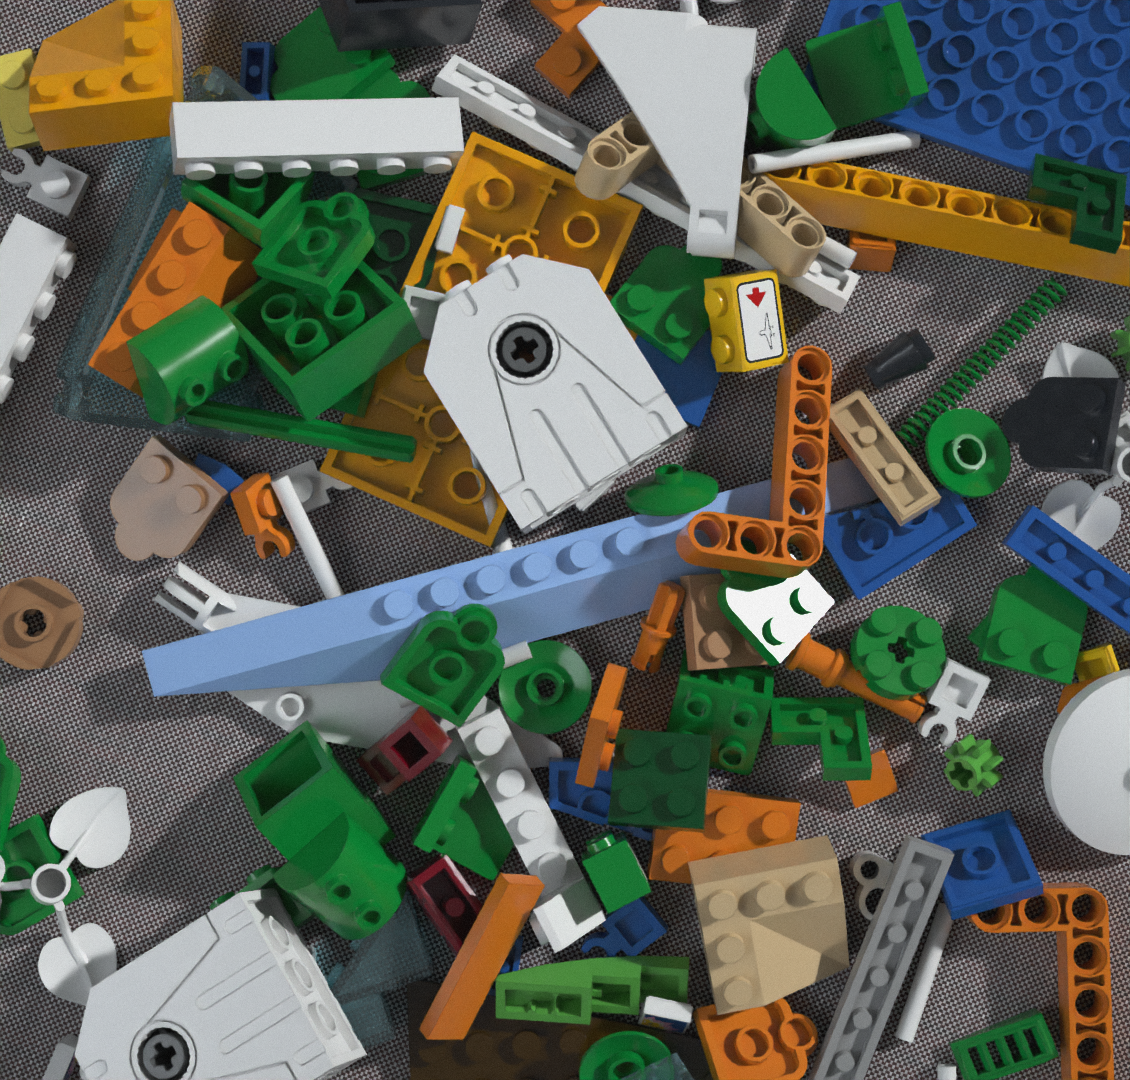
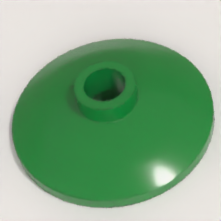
(981, 445)
(671, 492)
(521, 683)
(606, 1056)

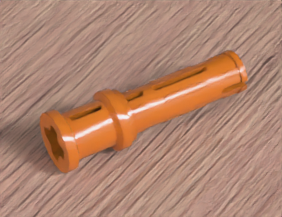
(836, 669)

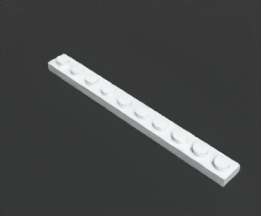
(567, 140)

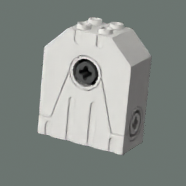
(570, 415)
(219, 1004)

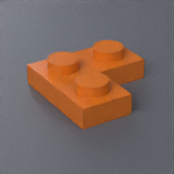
(570, 57)

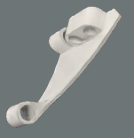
(693, 102)

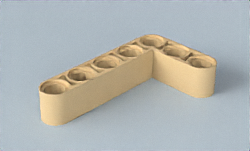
(767, 215)

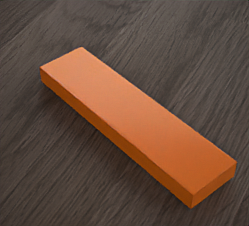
(481, 956)

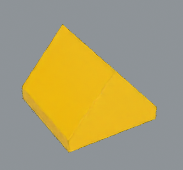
(1096, 662)

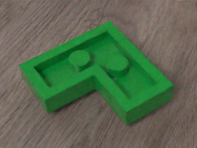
(831, 723)

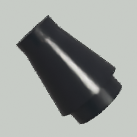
(900, 359)

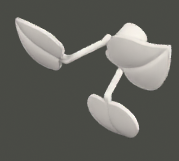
(1074, 502)
(97, 833)

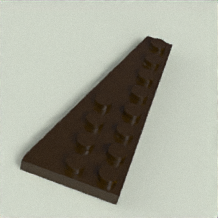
(522, 1048)

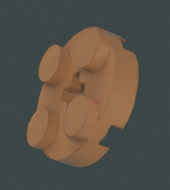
(61, 614)

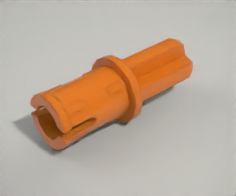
(658, 626)

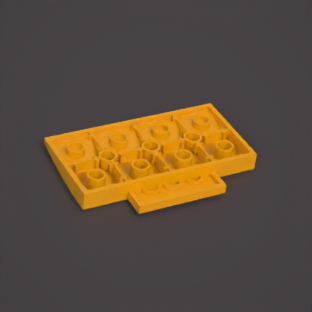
(511, 210)

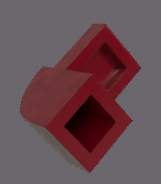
(405, 750)

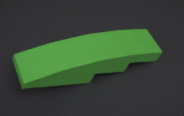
(578, 987)

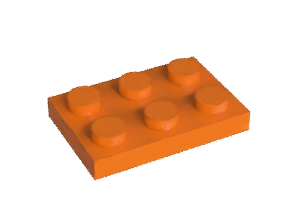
(732, 825)

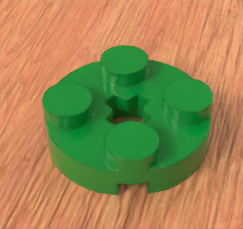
(878, 666)

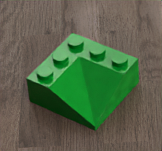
(322, 346)

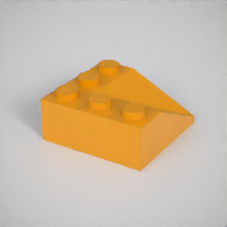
(108, 76)

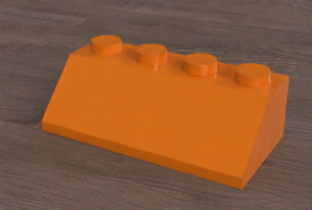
(194, 261)

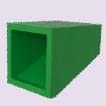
(302, 789)

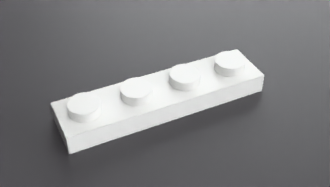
(519, 800)

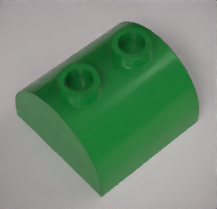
(786, 109)
(252, 205)
(187, 359)
(345, 879)

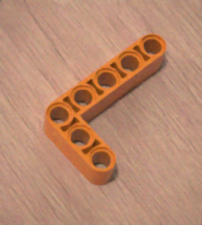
(787, 482)
(1072, 978)

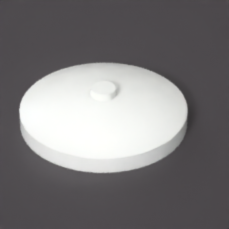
(1090, 764)

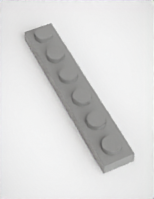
(882, 961)

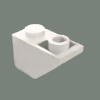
(566, 914)

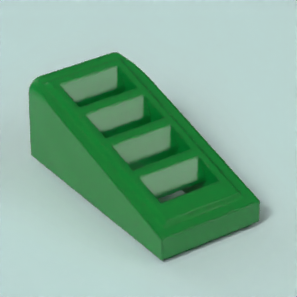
(1014, 1025)

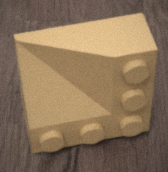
(770, 921)

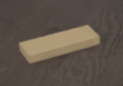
(881, 458)

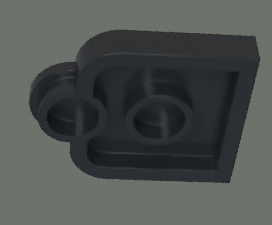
(1067, 424)

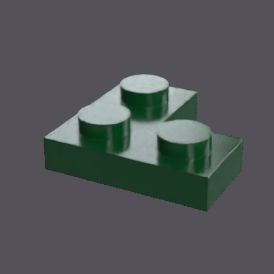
(1090, 193)

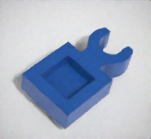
(628, 929)

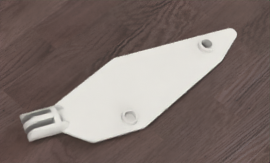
(340, 712)

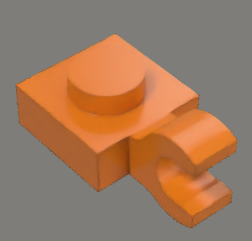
(258, 514)

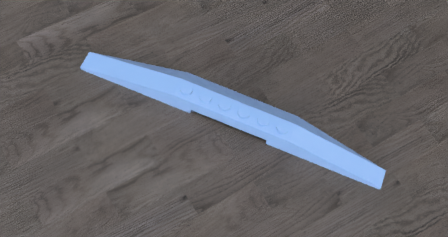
(529, 589)

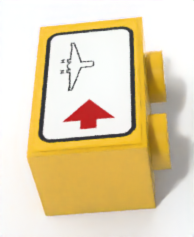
(746, 320)

